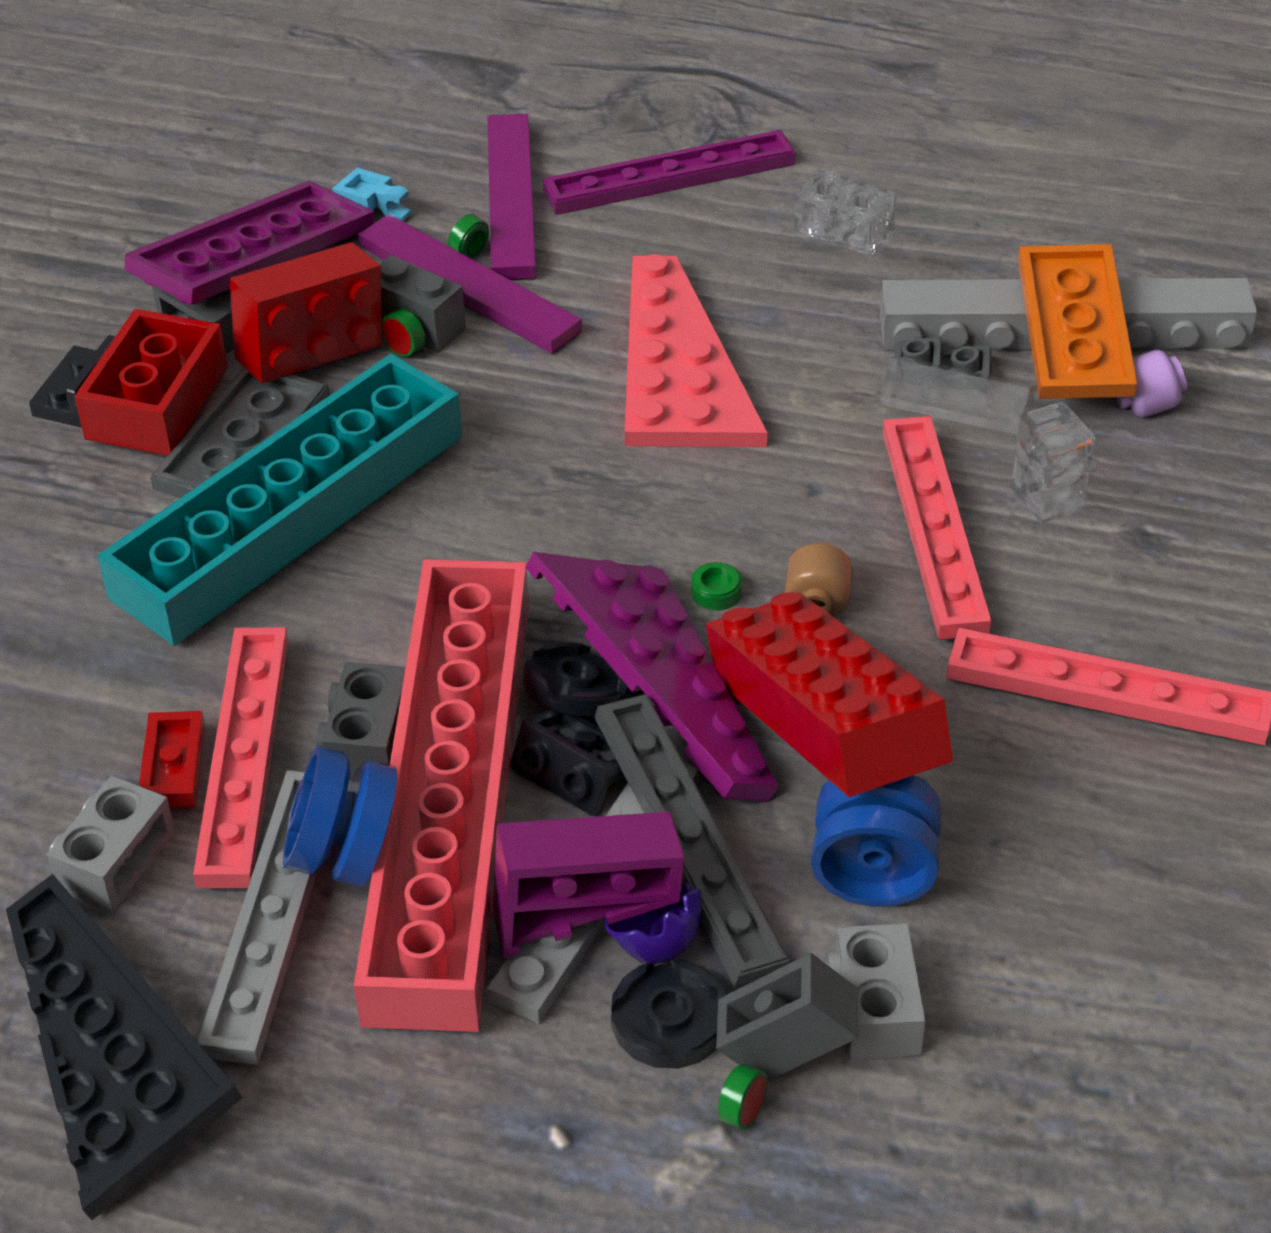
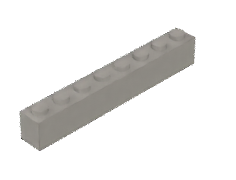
(992, 312)

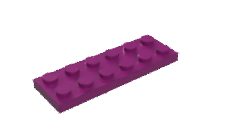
(256, 236)

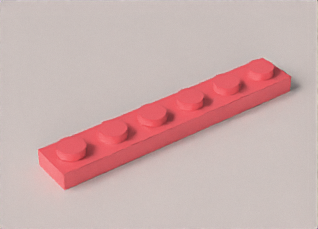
(935, 527)
(1111, 686)
(241, 759)

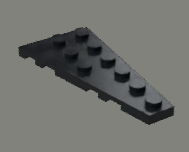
(113, 1051)

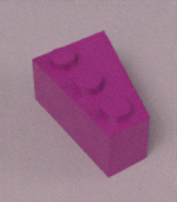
(581, 871)

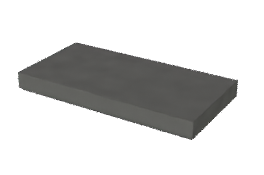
(234, 425)

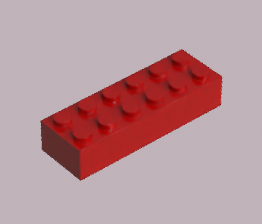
(830, 693)

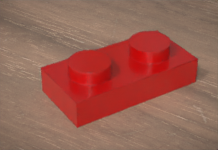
(173, 756)

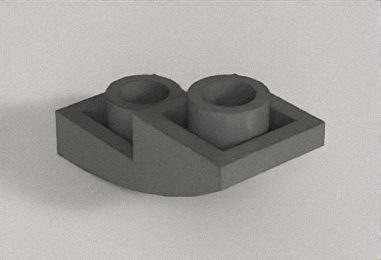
(931, 350)

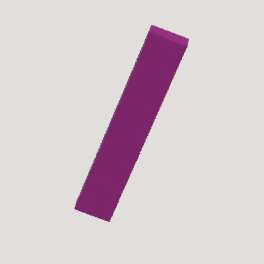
(668, 171)
(511, 197)
(482, 288)

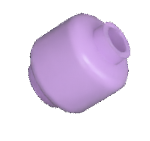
(1158, 384)

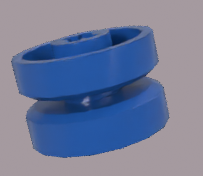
(340, 816)
(878, 842)

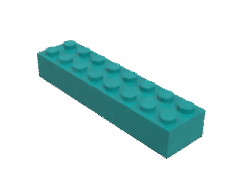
(279, 498)

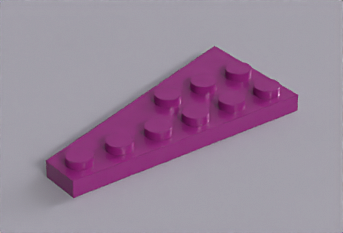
(655, 648)

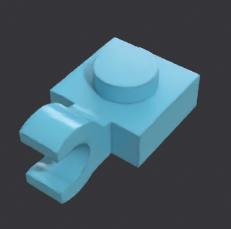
(374, 191)

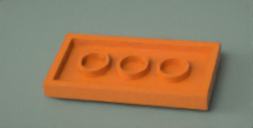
(1076, 322)

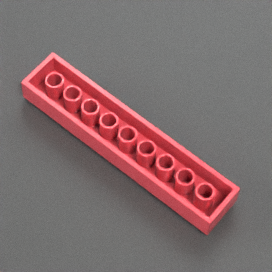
(452, 756)

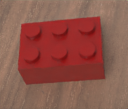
(306, 312)
(151, 382)

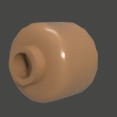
(821, 575)

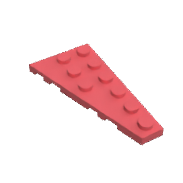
(678, 370)

